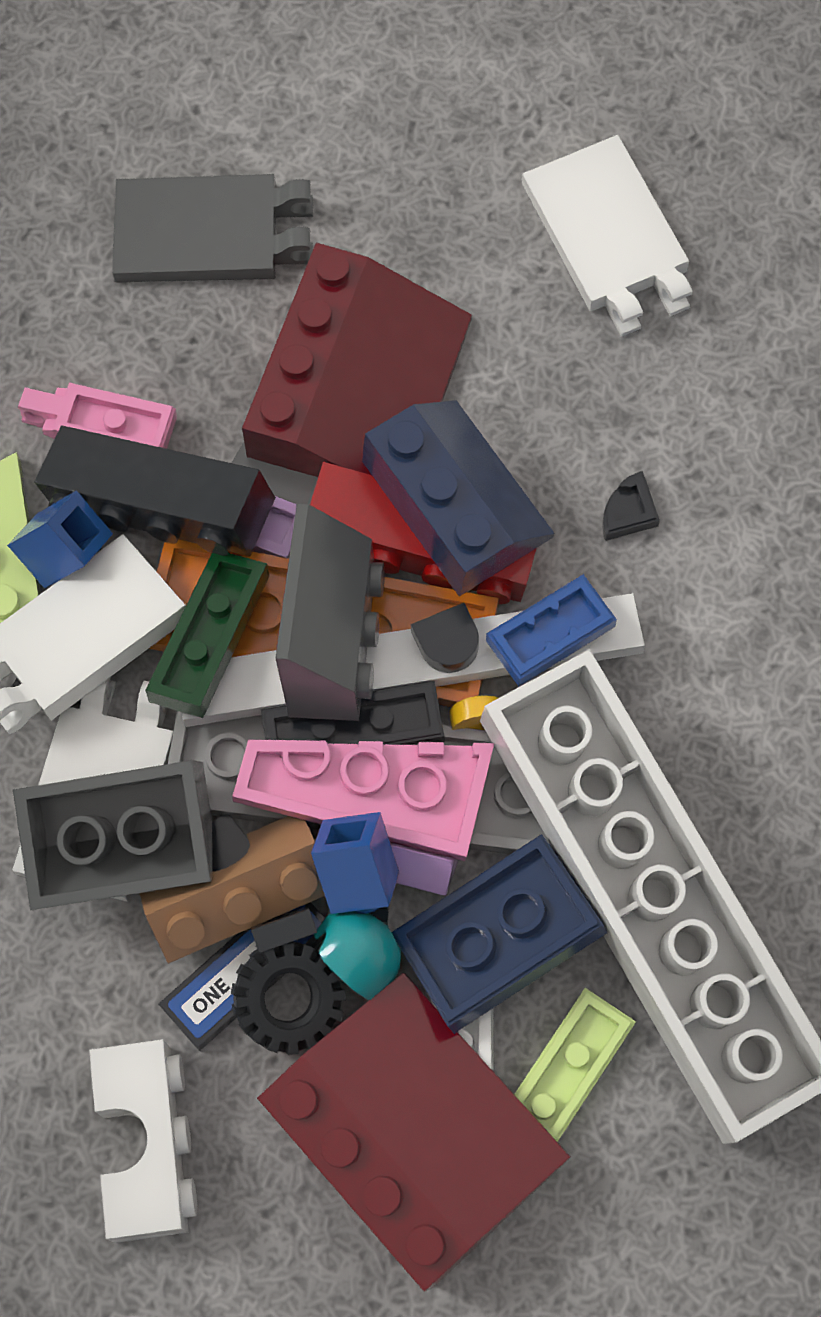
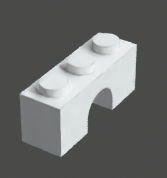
(152, 1194)

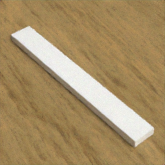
(255, 685)

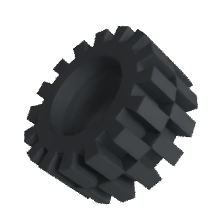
(250, 998)

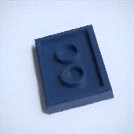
(498, 933)

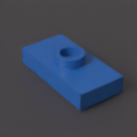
(551, 630)

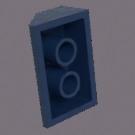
(453, 492)

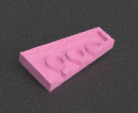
(422, 790)

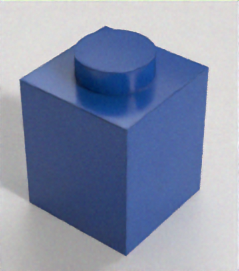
(60, 539)
(355, 863)

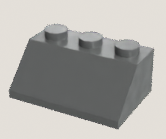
(328, 618)
(115, 834)

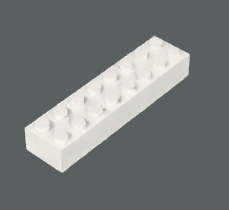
(658, 896)

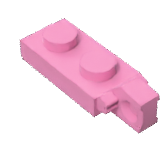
(99, 413)

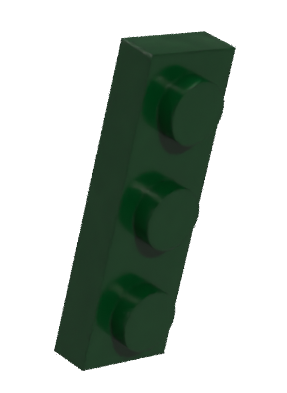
(207, 634)

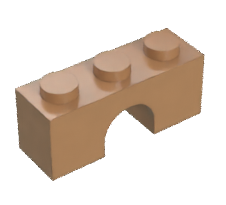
(263, 884)

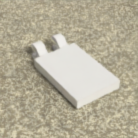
(609, 231)
(82, 632)
(98, 744)

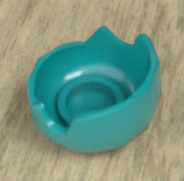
(360, 951)

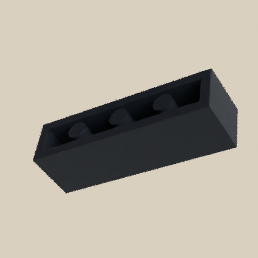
(159, 490)

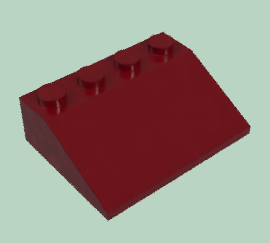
(348, 360)
(413, 1130)

